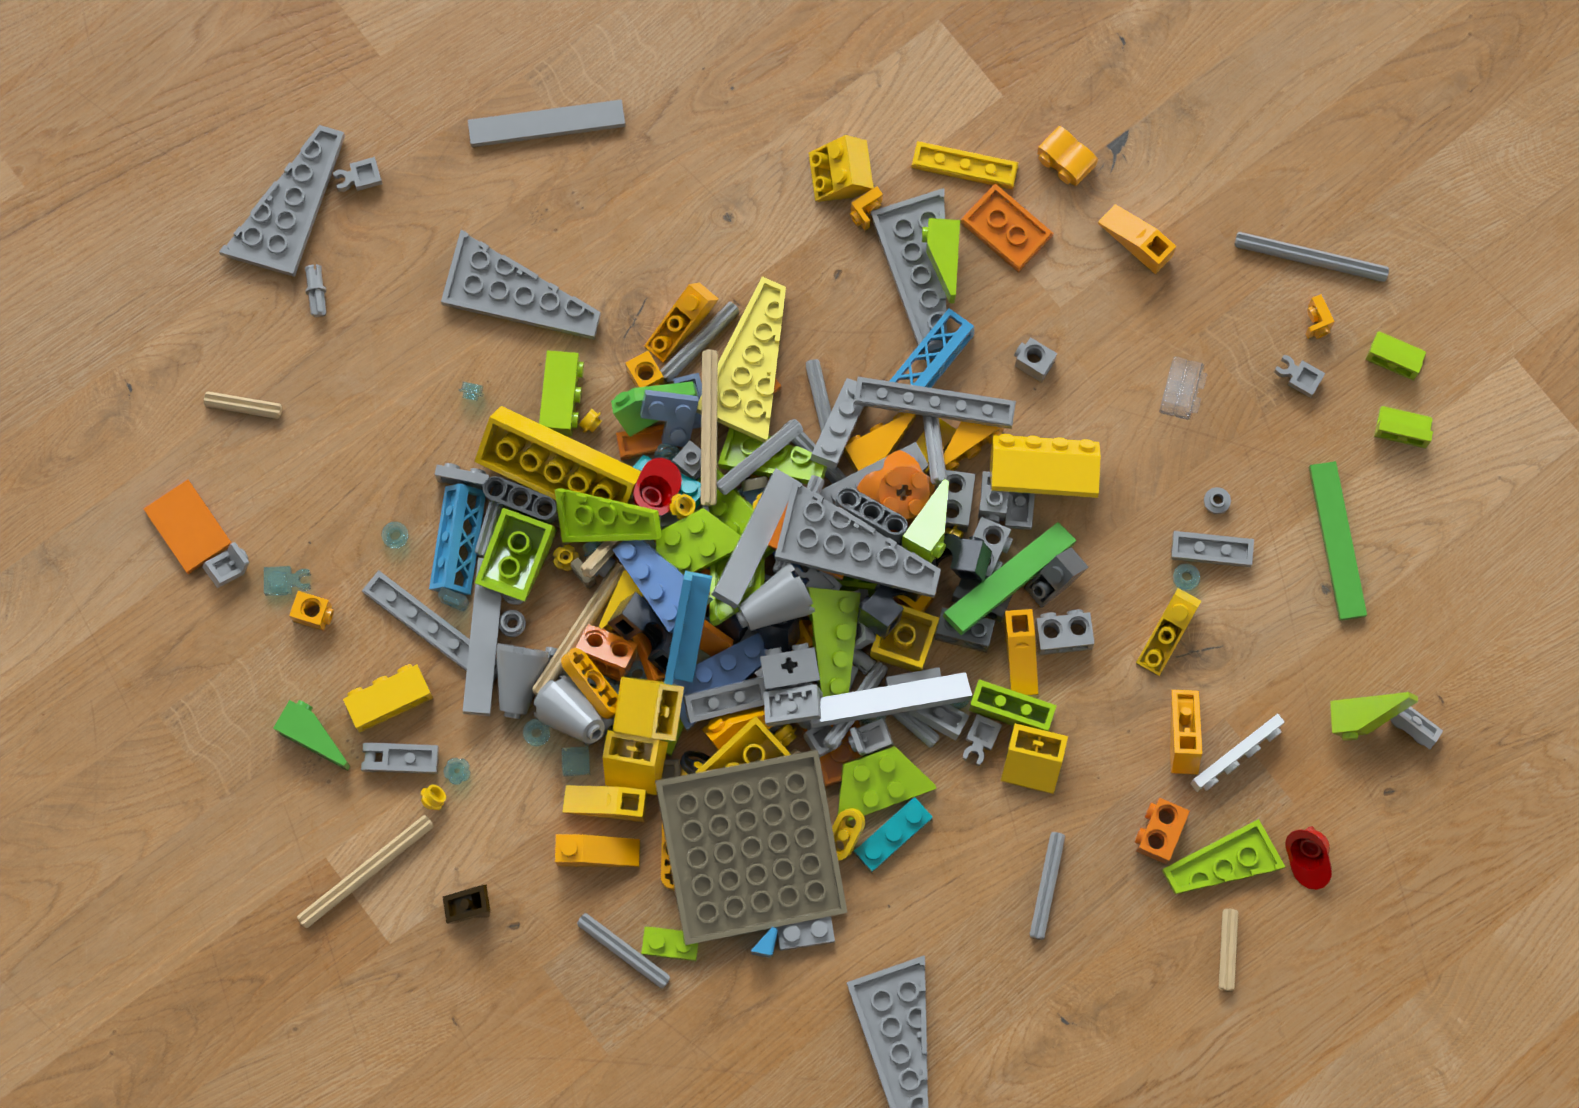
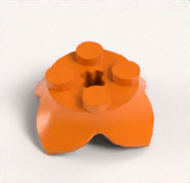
(899, 470)

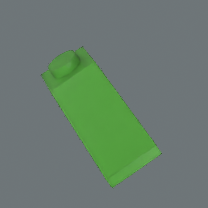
(628, 404)
(305, 729)

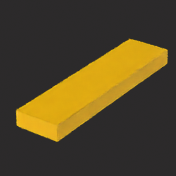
(964, 165)

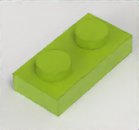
(667, 944)

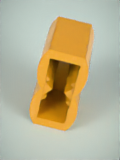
(1066, 156)

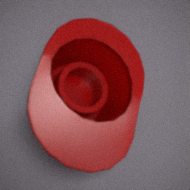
(657, 485)
(1309, 857)

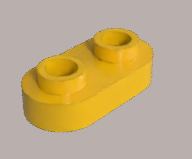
(846, 833)

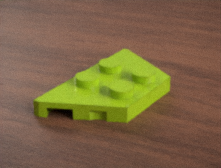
(696, 542)
(721, 611)
(880, 781)

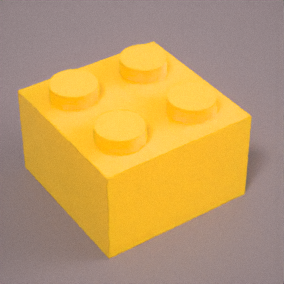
(908, 642)

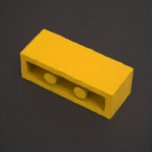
(387, 697)

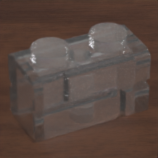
(1182, 388)

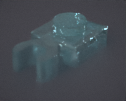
(281, 580)

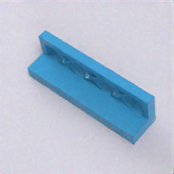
(942, 359)
(452, 537)
(688, 627)

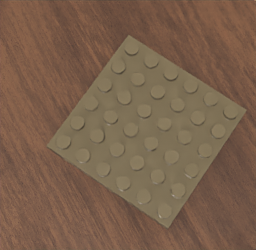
(751, 847)

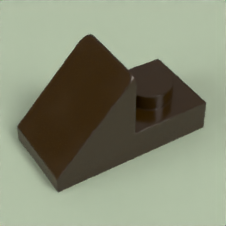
(467, 904)

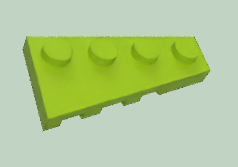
(789, 460)
(733, 510)
(601, 519)
(834, 637)
(1231, 858)

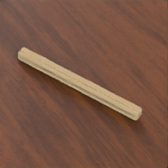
(709, 428)
(587, 617)
(365, 871)

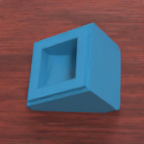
(766, 945)

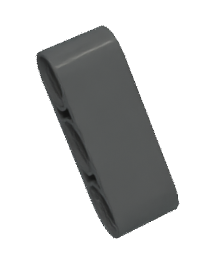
(511, 491)
(865, 506)

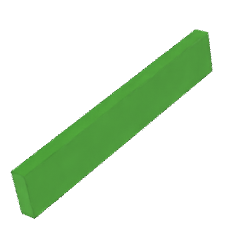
(1337, 541)
(1008, 579)

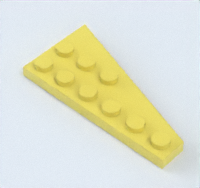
(750, 364)

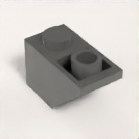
(1056, 577)

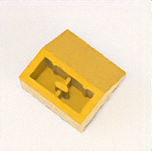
(841, 169)
(648, 708)
(1034, 758)
(633, 761)

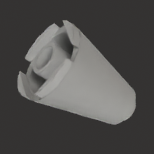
(776, 601)
(517, 673)
(568, 710)

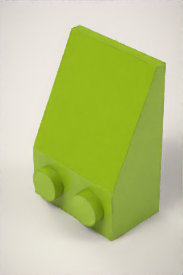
(515, 554)

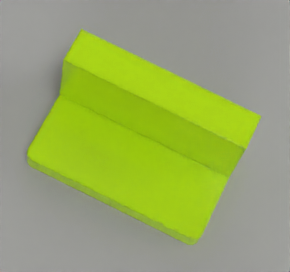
(1396, 355)
(1404, 427)

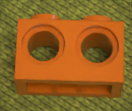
(607, 650)
(1167, 833)

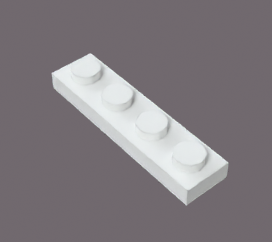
(1230, 760)

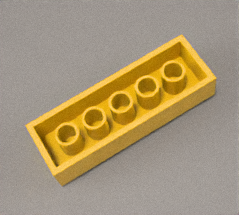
(551, 460)

